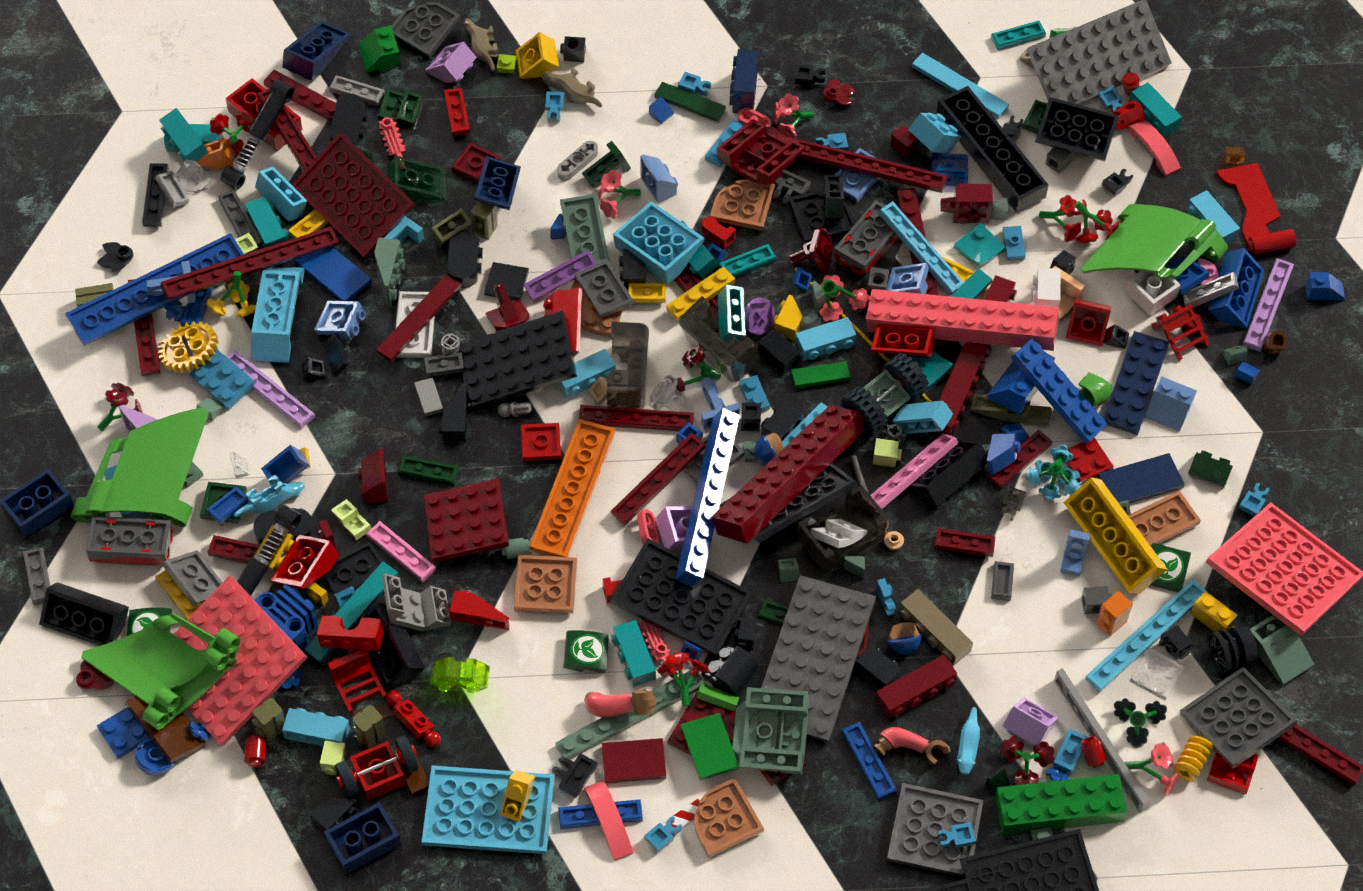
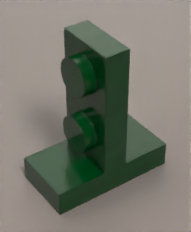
(611, 161)

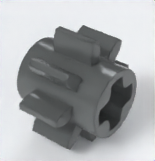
(894, 433)

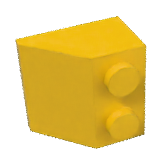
(537, 56)

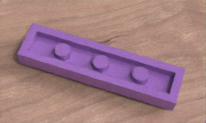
(559, 275)

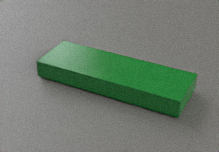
(820, 375)

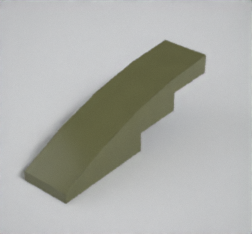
(1030, 415)

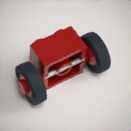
(377, 769)

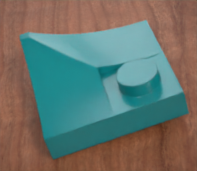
(979, 246)
(934, 367)

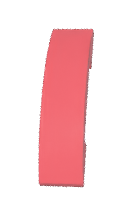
(1157, 145)
(609, 820)

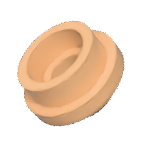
(894, 545)

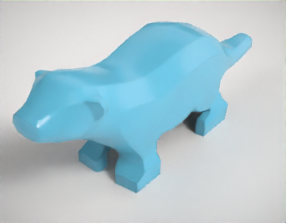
(270, 497)
(968, 743)

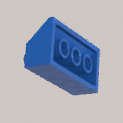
(1237, 305)
(1013, 389)

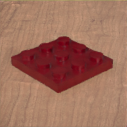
(697, 710)

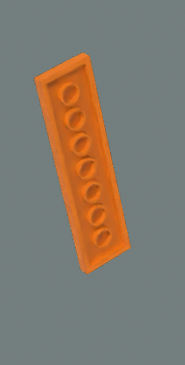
(572, 489)

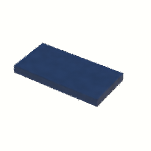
(1143, 479)

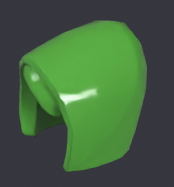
(1095, 389)

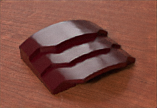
(759, 152)

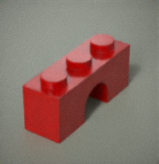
(365, 636)

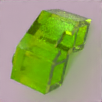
(469, 675)

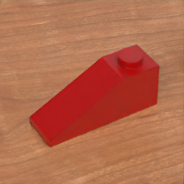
(473, 610)

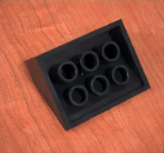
(1077, 129)

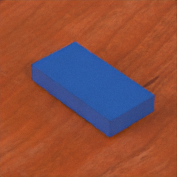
(227, 505)

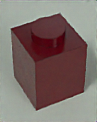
(904, 141)

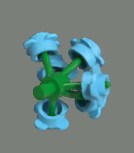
(1056, 470)

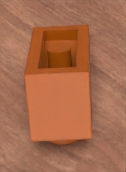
(219, 155)

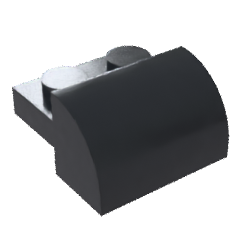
(731, 669)

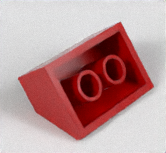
(904, 340)

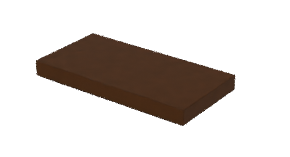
(174, 739)

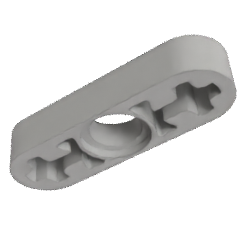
(578, 153)

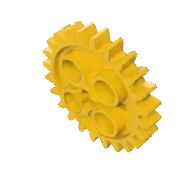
(175, 353)

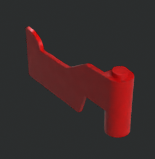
(1259, 209)

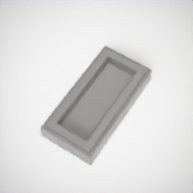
(172, 189)
(428, 397)

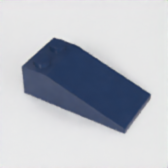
(314, 50)
(497, 183)

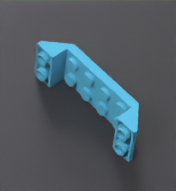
(275, 313)

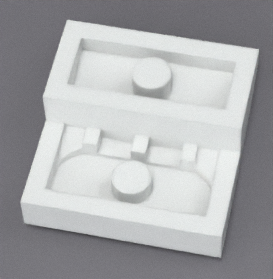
(839, 533)

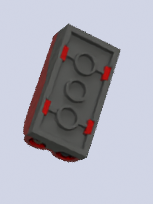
(865, 241)
(129, 540)

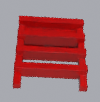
(1175, 320)
(351, 668)

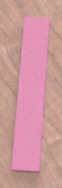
(914, 469)

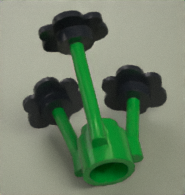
(1137, 734)

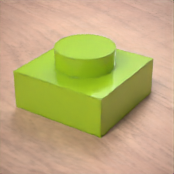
(506, 63)

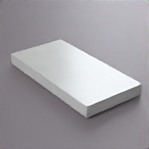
(422, 343)

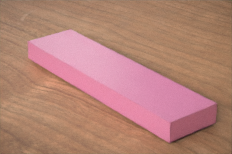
(401, 551)

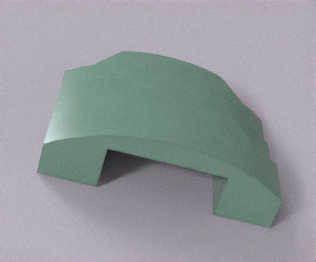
(772, 730)

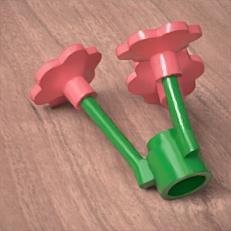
(832, 288)

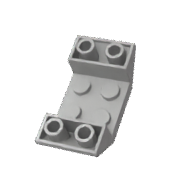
(415, 609)

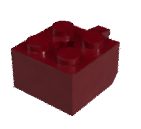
(970, 203)

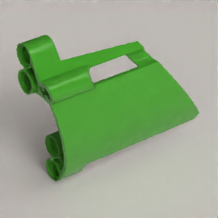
(1152, 237)
(148, 472)
(165, 668)

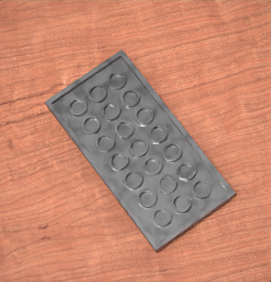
(1099, 54)
(820, 648)

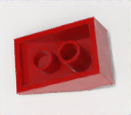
(305, 562)

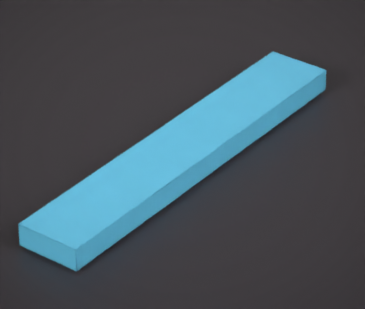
(955, 82)
(920, 247)

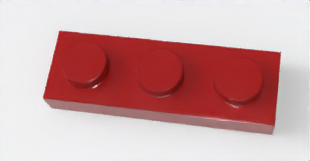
(457, 111)

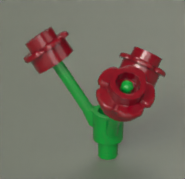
(696, 357)

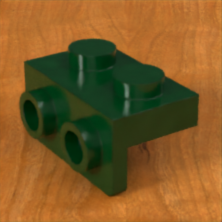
(1211, 469)

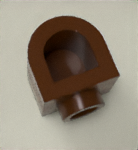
(1275, 342)

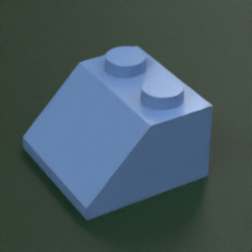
(657, 178)
(1170, 403)

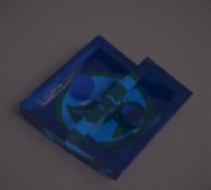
(953, 166)

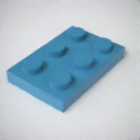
(223, 379)

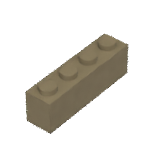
(935, 627)

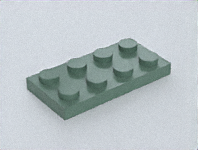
(584, 227)

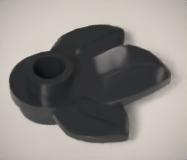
(114, 256)

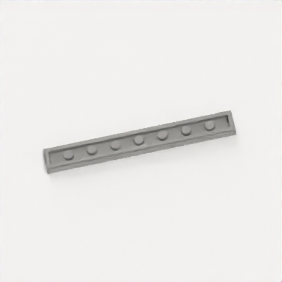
(1094, 729)

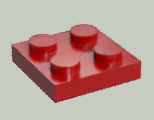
(541, 442)
(1088, 460)

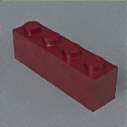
(916, 686)

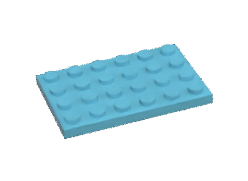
(467, 806)

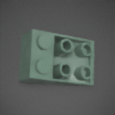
(389, 264)
(1281, 649)

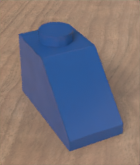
(1323, 287)
(1002, 452)

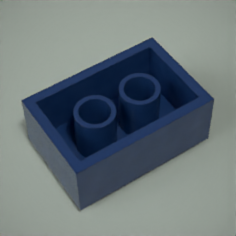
(744, 80)
(36, 503)
(362, 838)

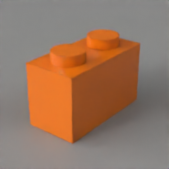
(1114, 613)

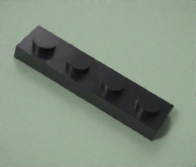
(154, 197)

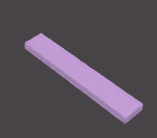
(1268, 304)
(274, 393)

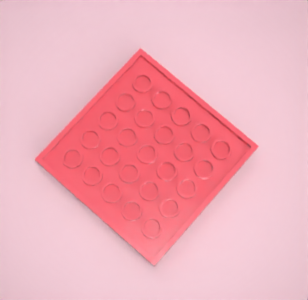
(1285, 568)
(262, 665)

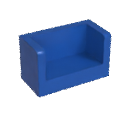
(286, 464)

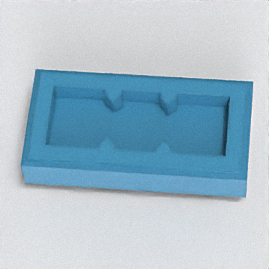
(1014, 243)

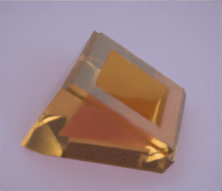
(1234, 154)

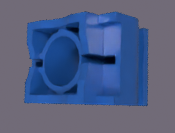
(290, 613)

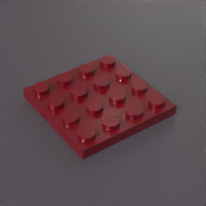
(466, 520)

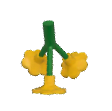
(238, 292)

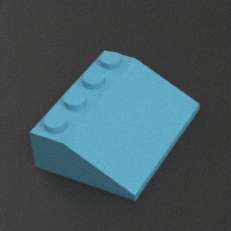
(658, 241)

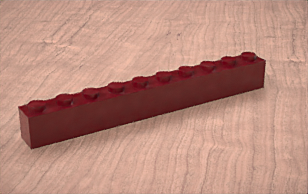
(972, 361)

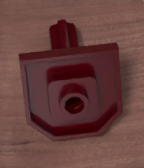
(817, 250)
(508, 312)

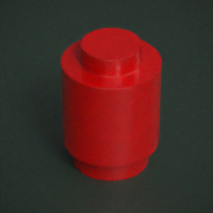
(1130, 82)
(255, 751)
(1093, 752)

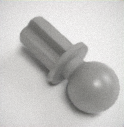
(506, 409)

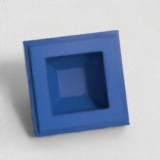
(802, 279)
(693, 651)

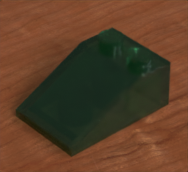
(417, 179)

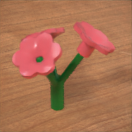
(787, 106)
(609, 184)
(1160, 757)

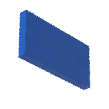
(334, 273)

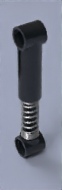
(279, 95)
(286, 520)

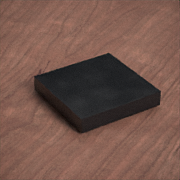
(511, 276)

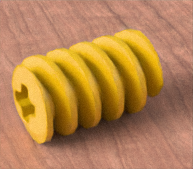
(1192, 758)

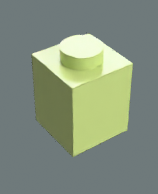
(886, 452)
(332, 754)

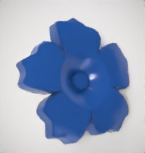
(175, 311)
(293, 679)
(199, 731)
(1056, 774)

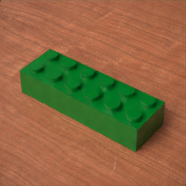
(1060, 804)

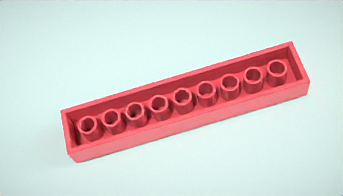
(966, 318)

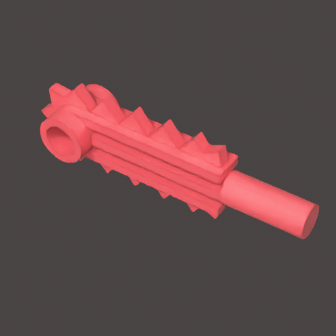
(391, 137)
(655, 641)

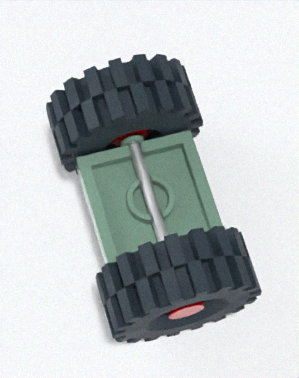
(897, 384)

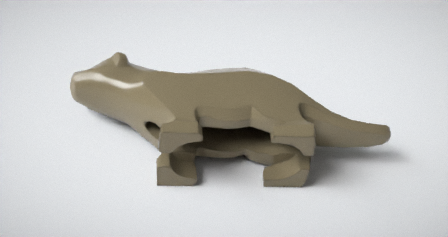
(480, 42)
(572, 88)

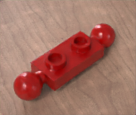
(413, 718)

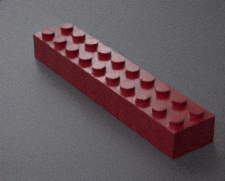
(788, 474)

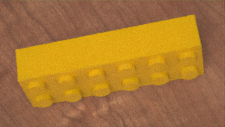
(1115, 536)

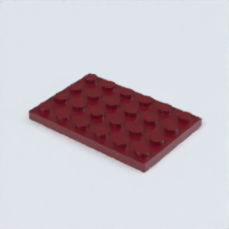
(353, 194)

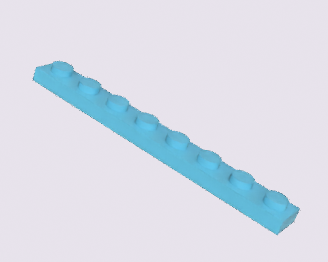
(1145, 636)

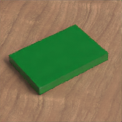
(709, 746)

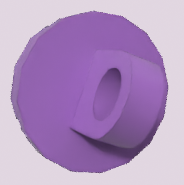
(759, 316)

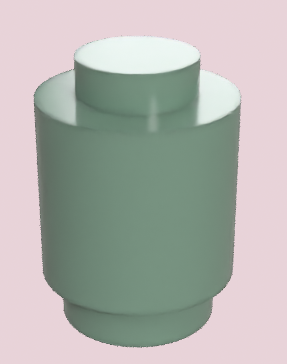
(516, 547)

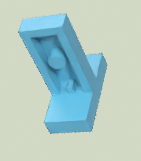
(406, 228)

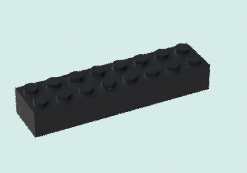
(993, 149)

